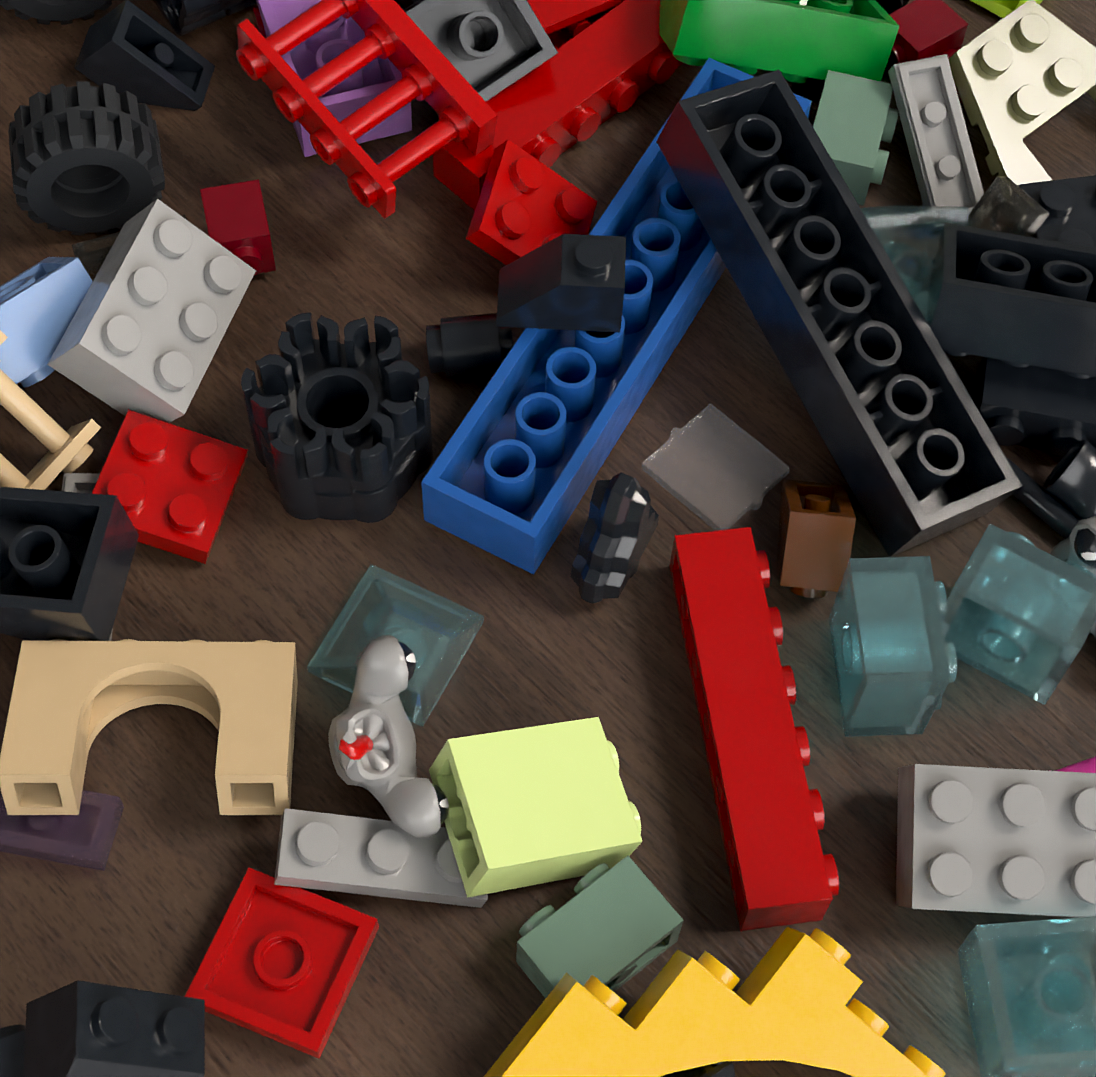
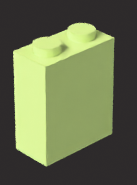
(534, 805)

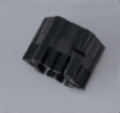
(328, 385)

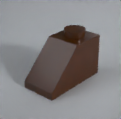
(814, 537)

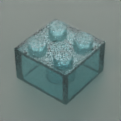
(1020, 613)
(890, 646)
(1032, 997)

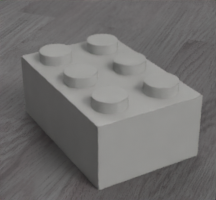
(153, 315)
(996, 840)

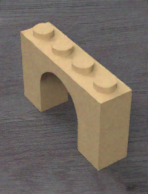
(75, 688)

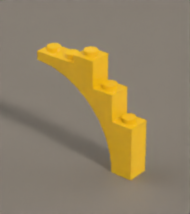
(692, 1019)

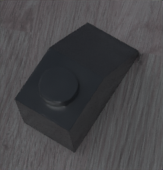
(144, 59)
(565, 285)

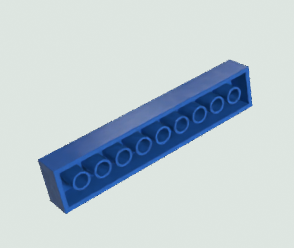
(570, 393)

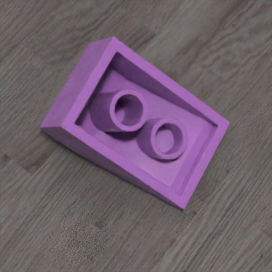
(321, 49)

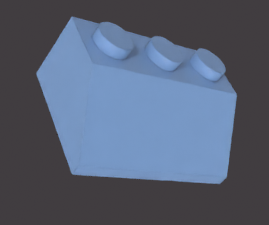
(37, 313)

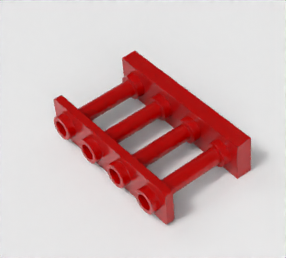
(424, 75)

